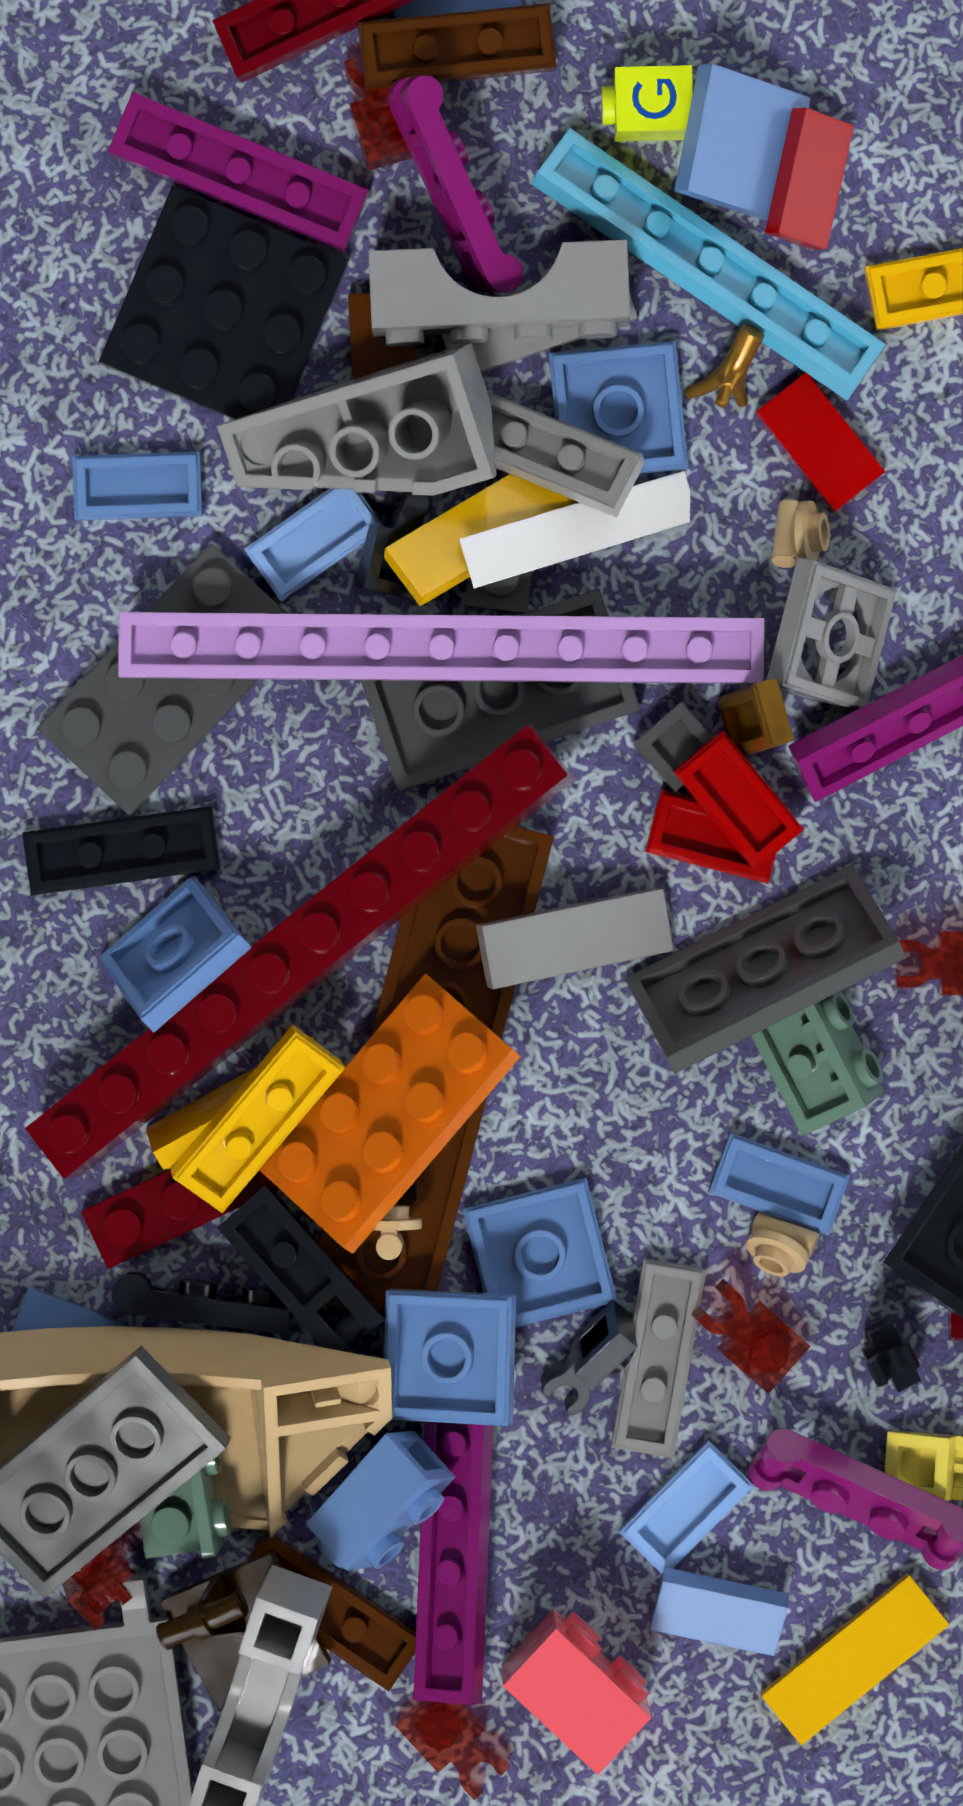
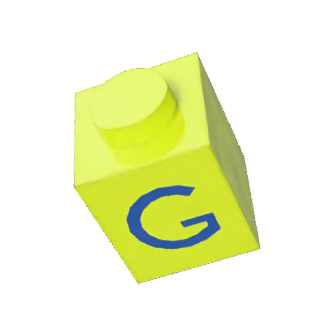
(648, 102)

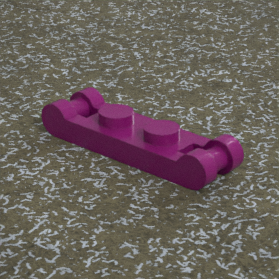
(441, 165)
(861, 1493)

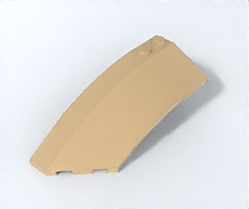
(280, 1401)

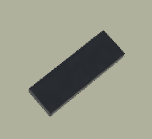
(121, 850)

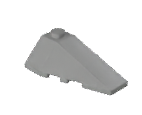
(393, 430)

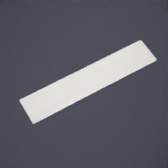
(575, 531)

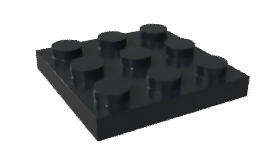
(223, 308)

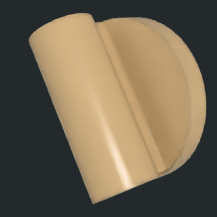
(799, 533)
(391, 1241)
(780, 1245)

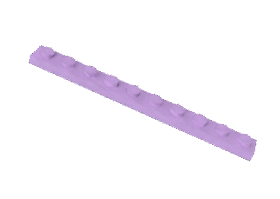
(441, 648)

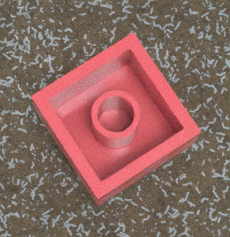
(577, 1690)

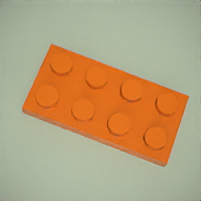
(389, 1113)

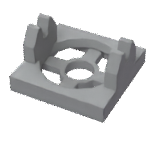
(862, 641)

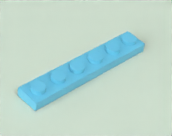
(708, 263)

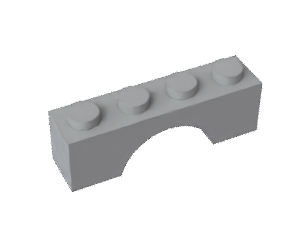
(581, 292)
(262, 1690)

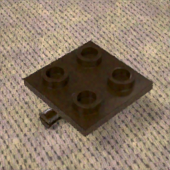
(213, 1620)

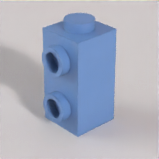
(380, 1501)

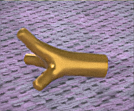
(731, 373)

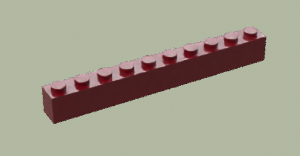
(301, 952)

